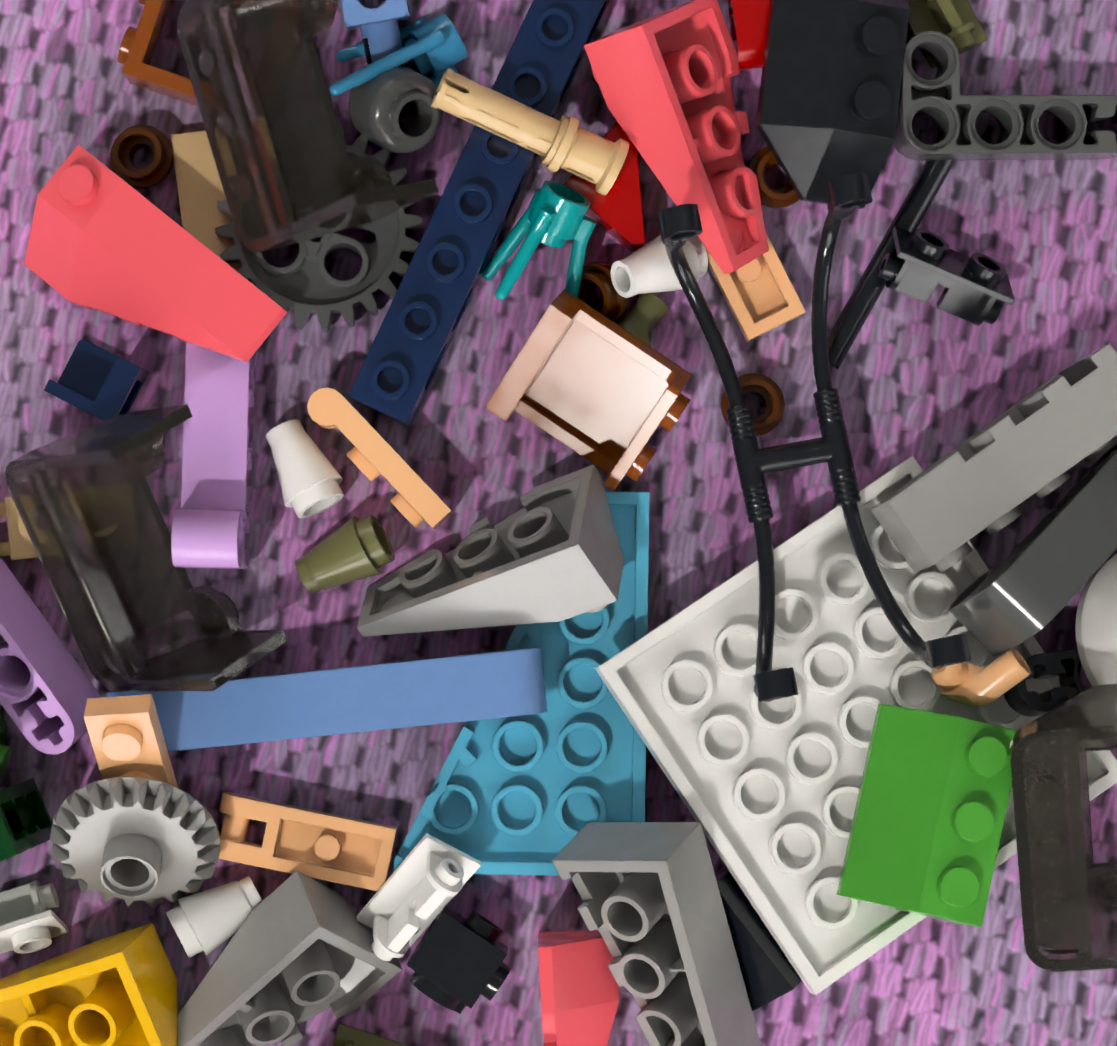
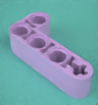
(215, 463)
(52, 690)

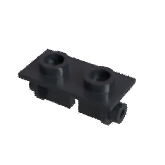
(969, 283)

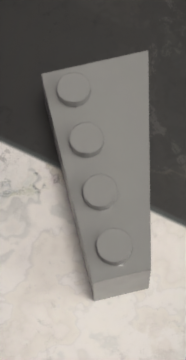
(665, 927)

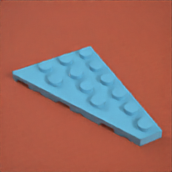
(534, 780)

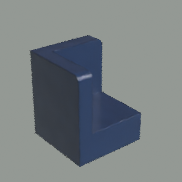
(98, 382)

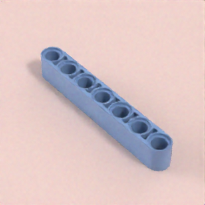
(353, 699)

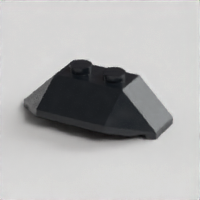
(831, 88)

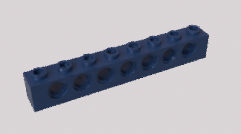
(471, 215)

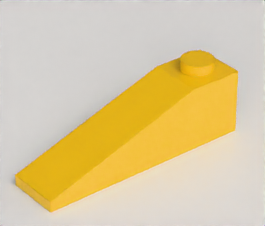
(94, 996)

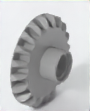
(135, 840)

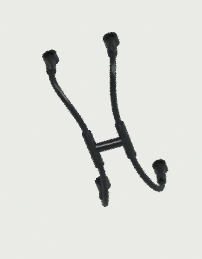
(833, 447)

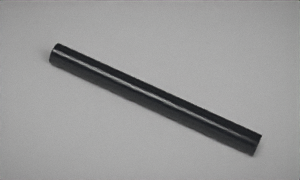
(870, 285)

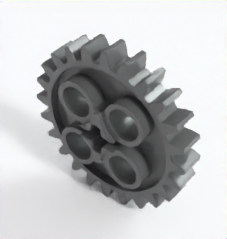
(305, 282)

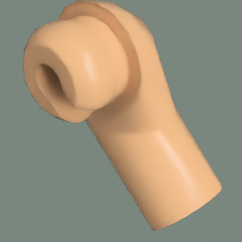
(979, 684)

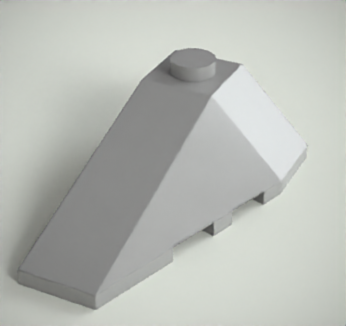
(527, 569)

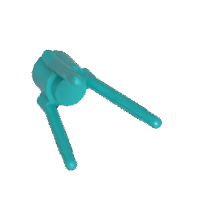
(551, 218)

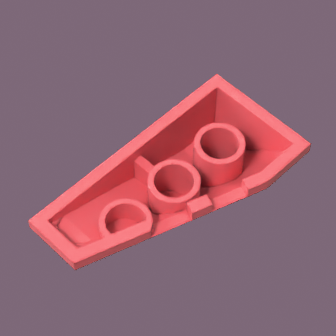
(677, 106)
(129, 259)
(576, 988)

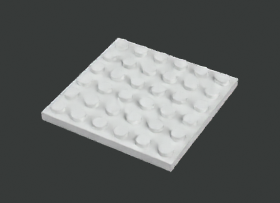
(786, 773)

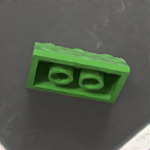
(929, 815)

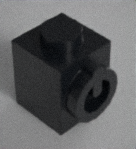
(459, 960)

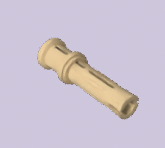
(559, 141)

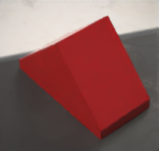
(622, 207)

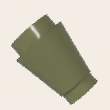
(347, 555)

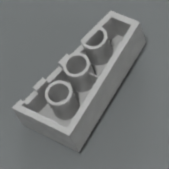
(1005, 464)

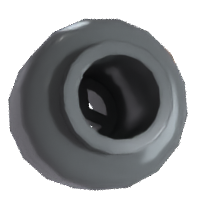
(396, 110)

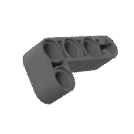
(1016, 116)
(1047, 566)

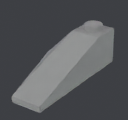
(284, 967)

